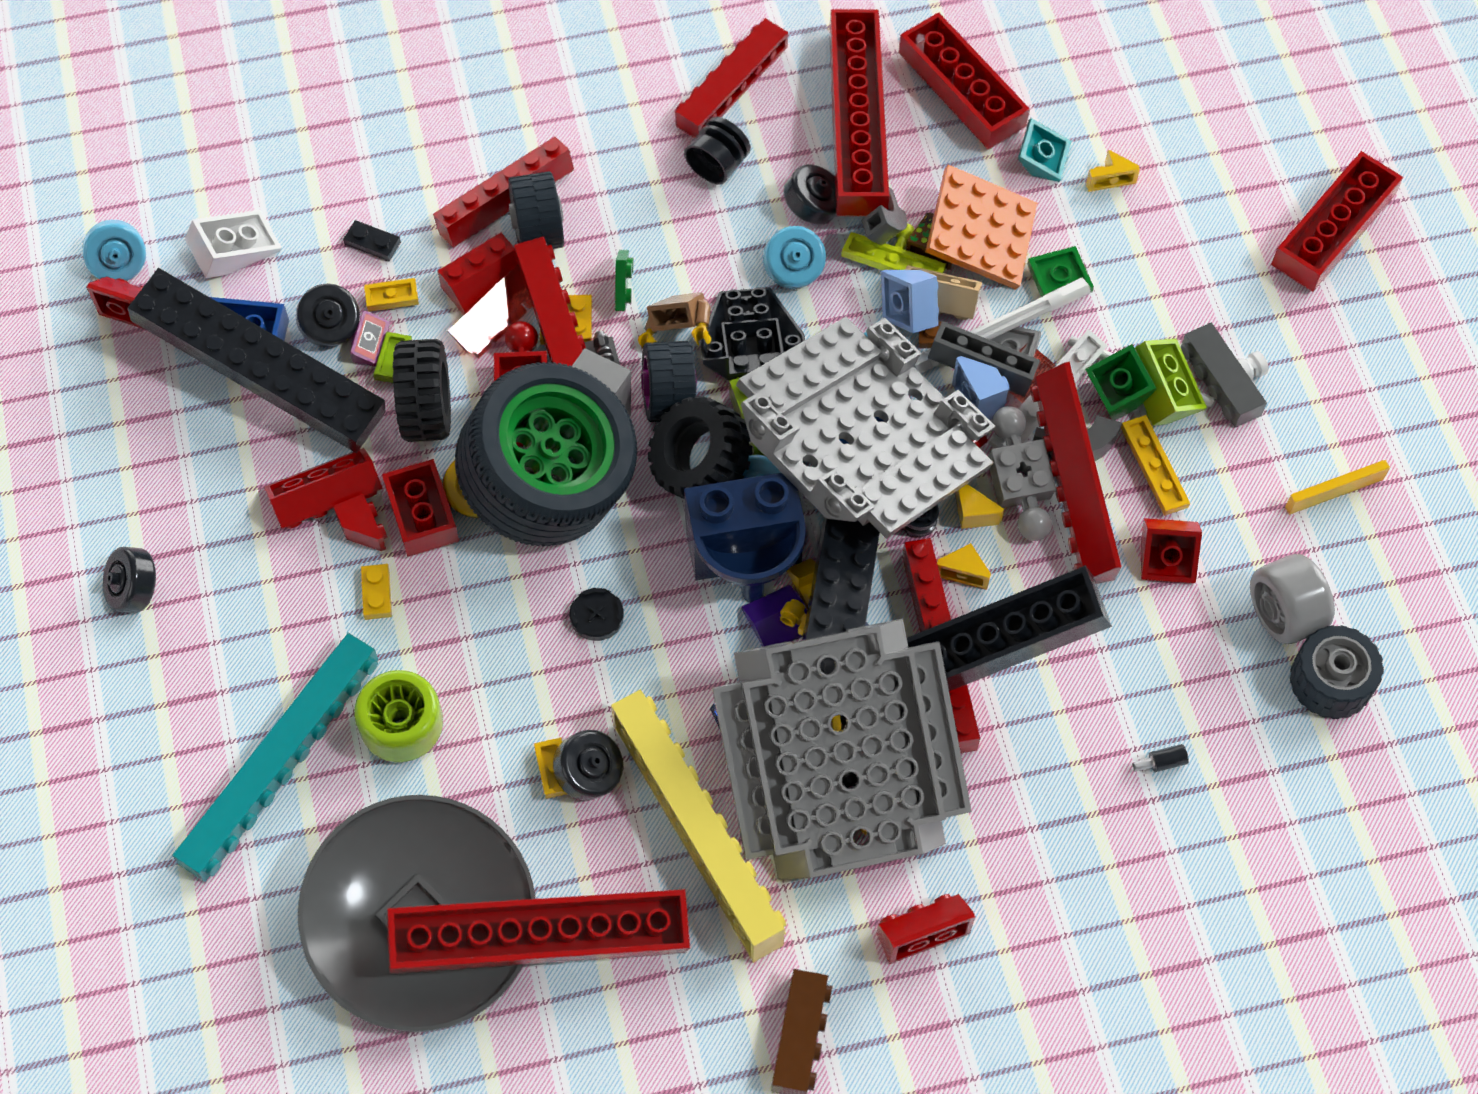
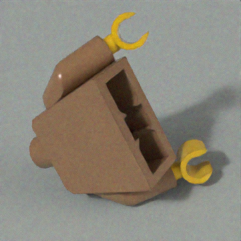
(678, 313)

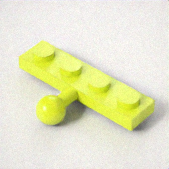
(886, 256)

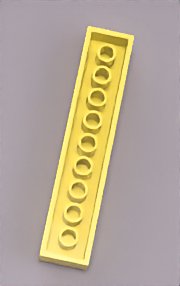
(699, 826)

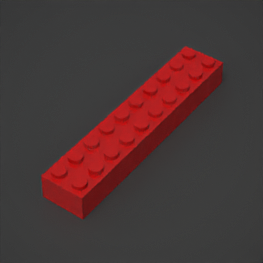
(858, 112)
(537, 931)

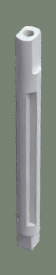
(1020, 316)

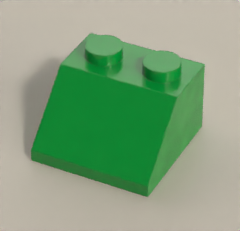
(1121, 382)

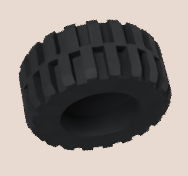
(421, 390)
(680, 431)

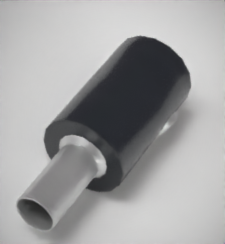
(1163, 759)

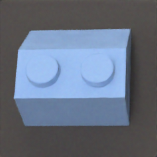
(910, 299)
(980, 385)

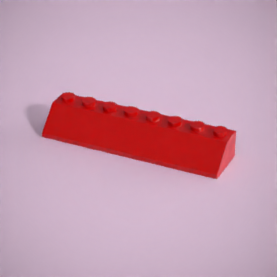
(1075, 473)

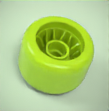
(391, 698)

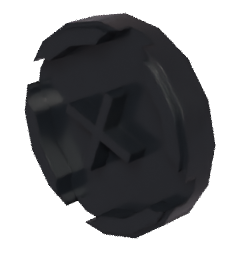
(596, 614)

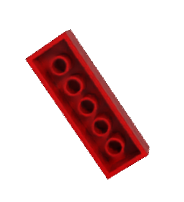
(963, 80)
(1336, 221)

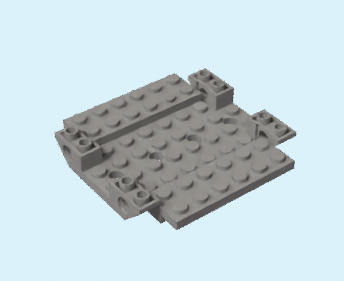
(832, 392)
(791, 762)

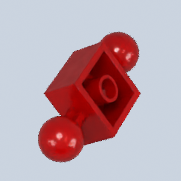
(521, 340)

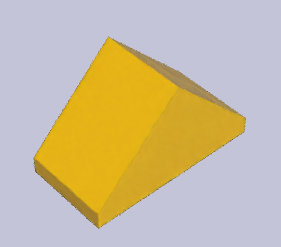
(976, 509)
(965, 567)

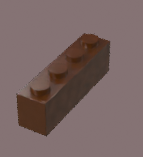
(800, 1033)

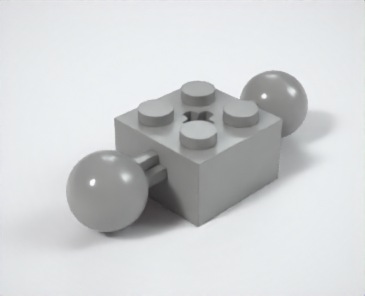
(1012, 487)

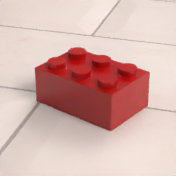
(420, 507)

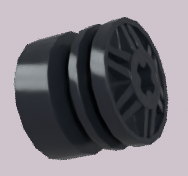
(717, 150)

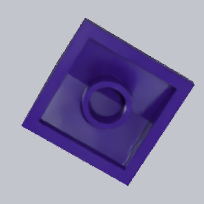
(765, 617)

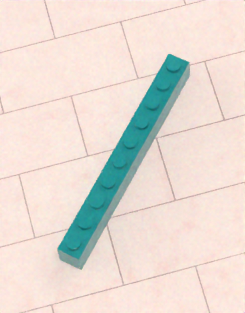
(276, 758)

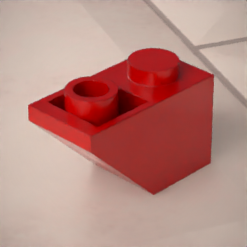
(358, 522)

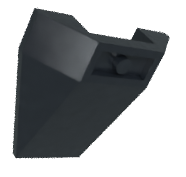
(747, 332)

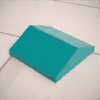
(1044, 151)

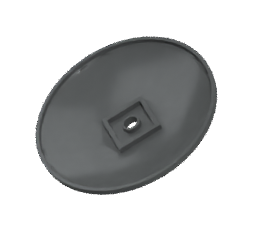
(397, 857)

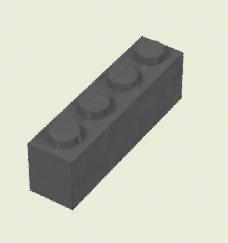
(957, 342)
(1223, 375)

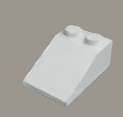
(230, 242)

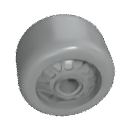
(1292, 598)

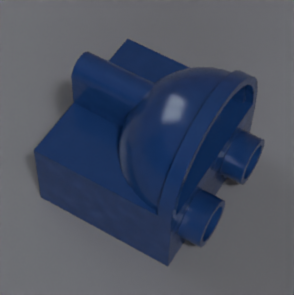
(745, 531)

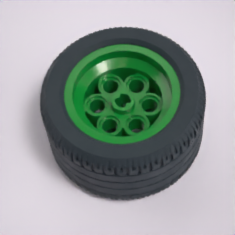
(576, 421)

